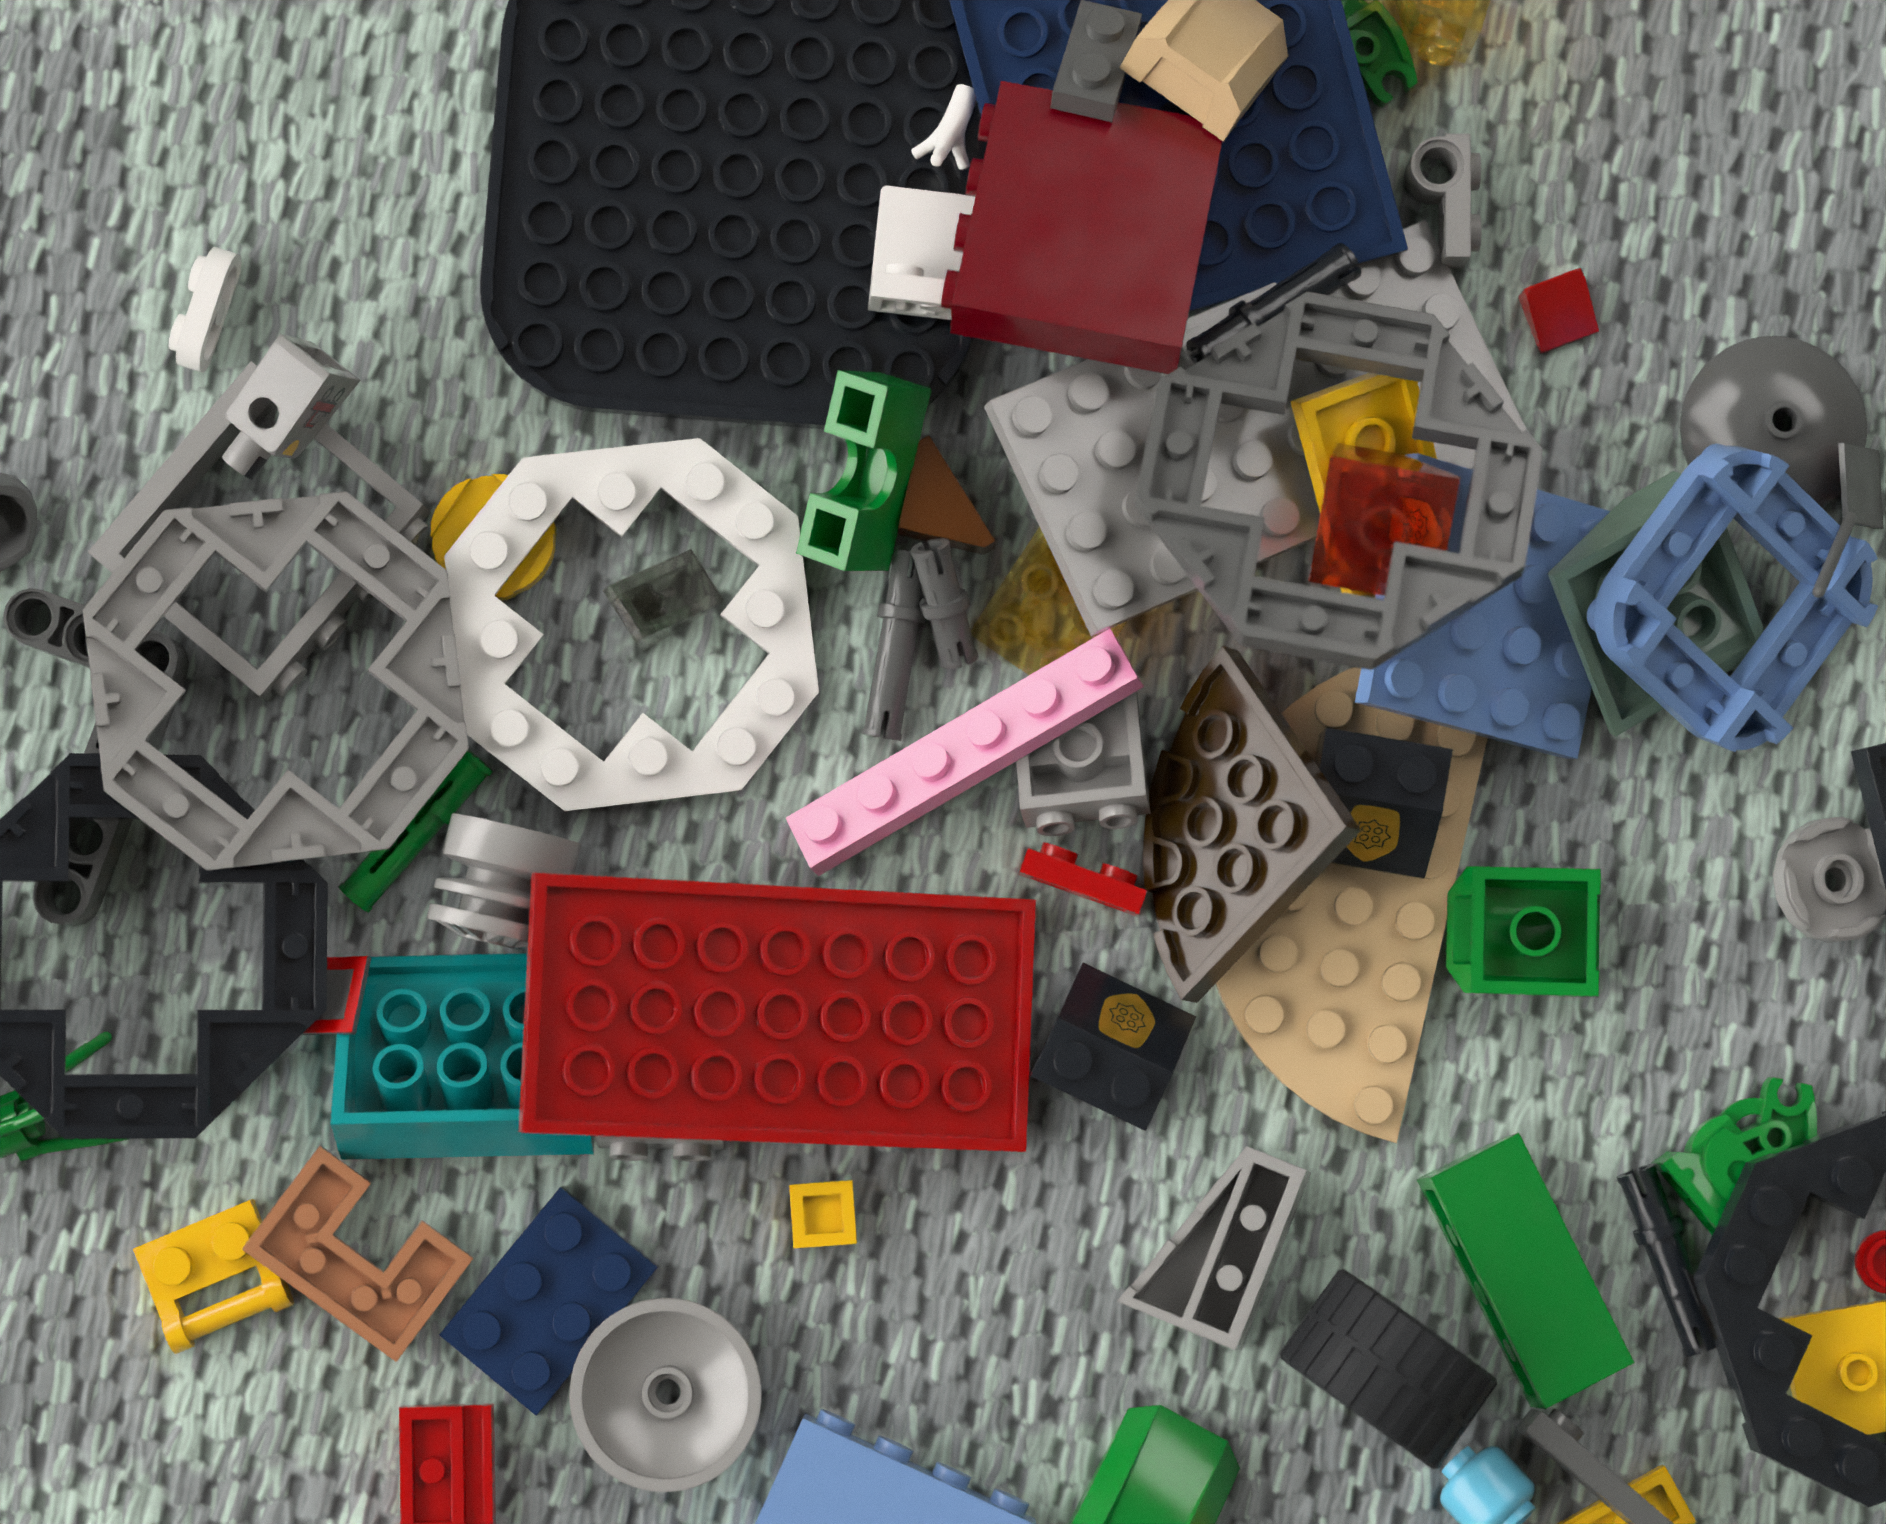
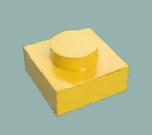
(823, 1214)

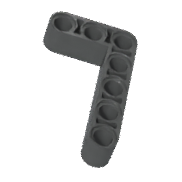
(66, 641)

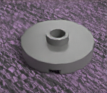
(1800, 886)

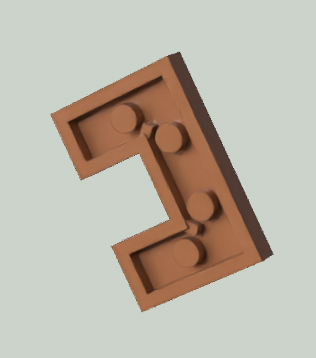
(377, 1304)

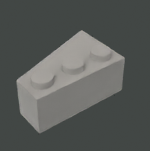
(1224, 1252)

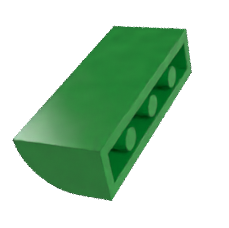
(1525, 1271)

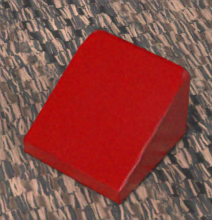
(1559, 310)

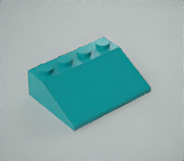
(438, 1063)

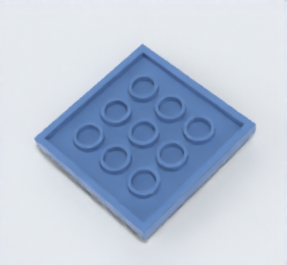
(1507, 661)

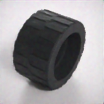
(1388, 1368)

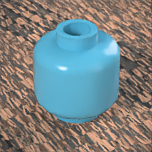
(1487, 1488)

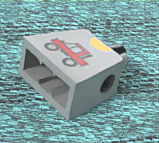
(303, 387)

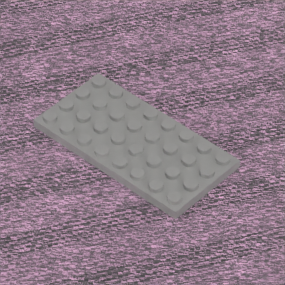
(1086, 429)

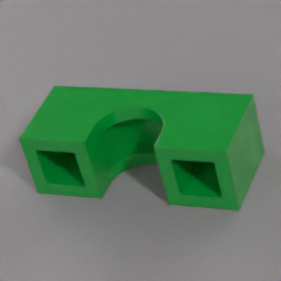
(860, 516)

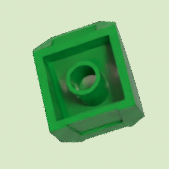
(1525, 931)
(1159, 1473)

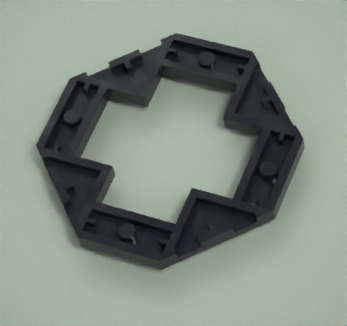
(230, 1044)
(1764, 1351)

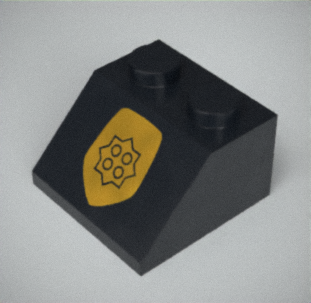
(1392, 794)
(1113, 1046)

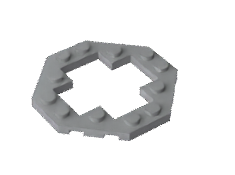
(260, 543)

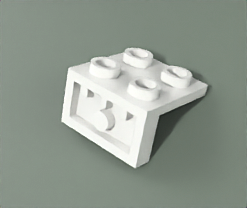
(915, 250)

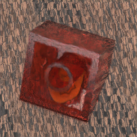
(1372, 504)

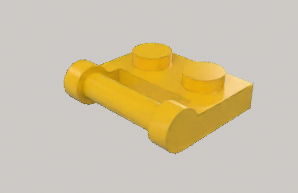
(199, 1258)

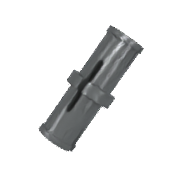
(944, 603)

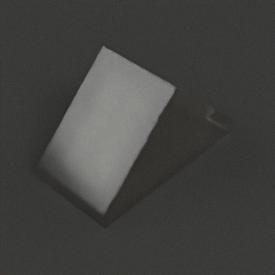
(663, 598)

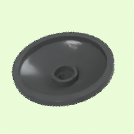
(1754, 378)

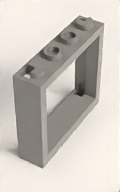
(178, 477)

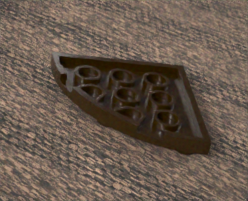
(1232, 825)

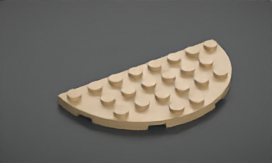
(1349, 967)

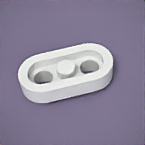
(197, 332)

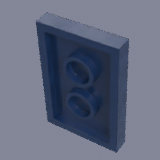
(547, 1300)

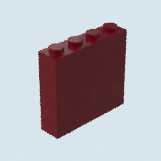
(1083, 230)

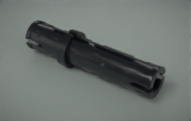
(1320, 276)
(1668, 1257)

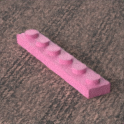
(964, 752)

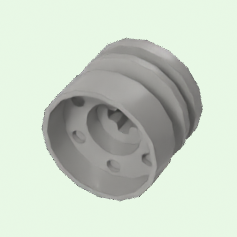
(498, 877)

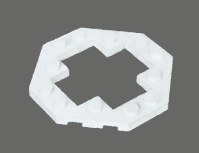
(616, 489)

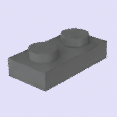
(1090, 69)

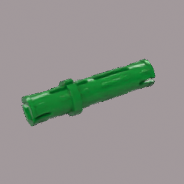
(383, 867)

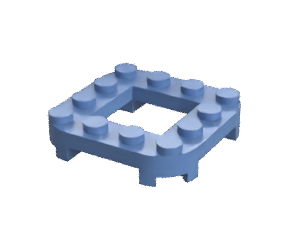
(1664, 662)

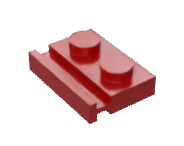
(447, 1464)

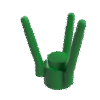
(23, 1124)

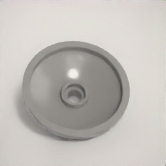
(637, 1433)

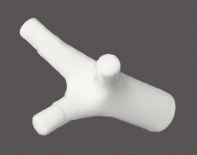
(951, 130)

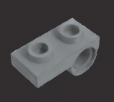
(1457, 228)

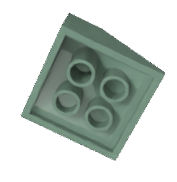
(1709, 609)

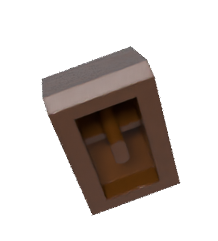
(939, 506)

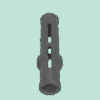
(895, 649)

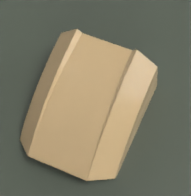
(1209, 57)

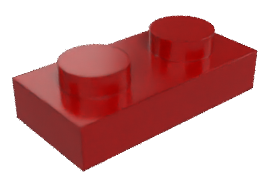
(1109, 887)

